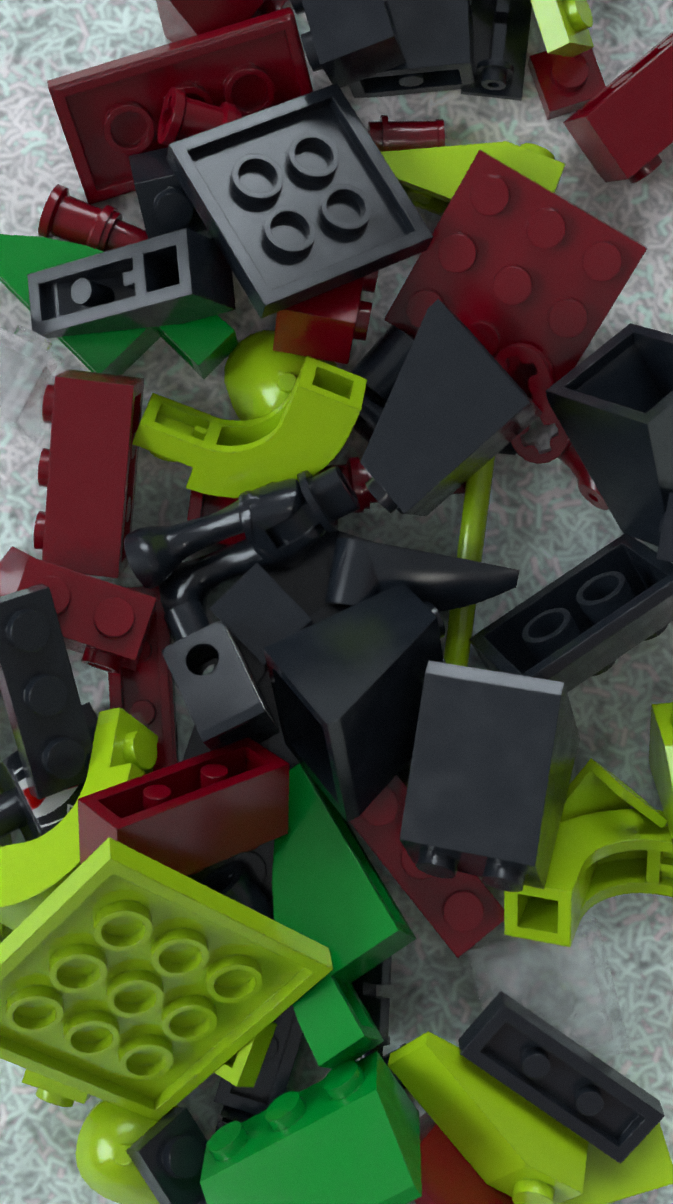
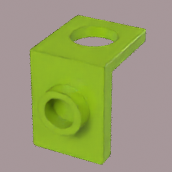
(600, 790)

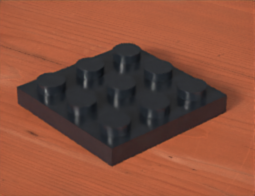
(298, 199)

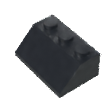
(583, 617)

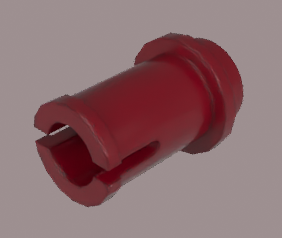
(406, 134)

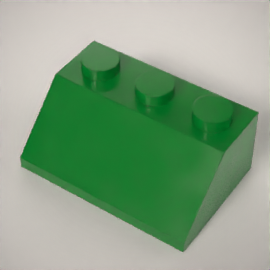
(329, 1144)

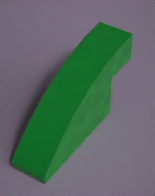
(198, 342)
(336, 898)

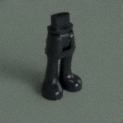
(277, 525)

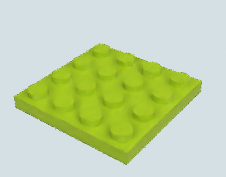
(144, 981)

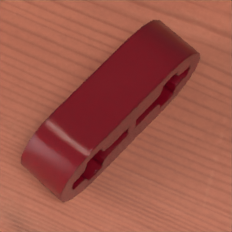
(538, 384)

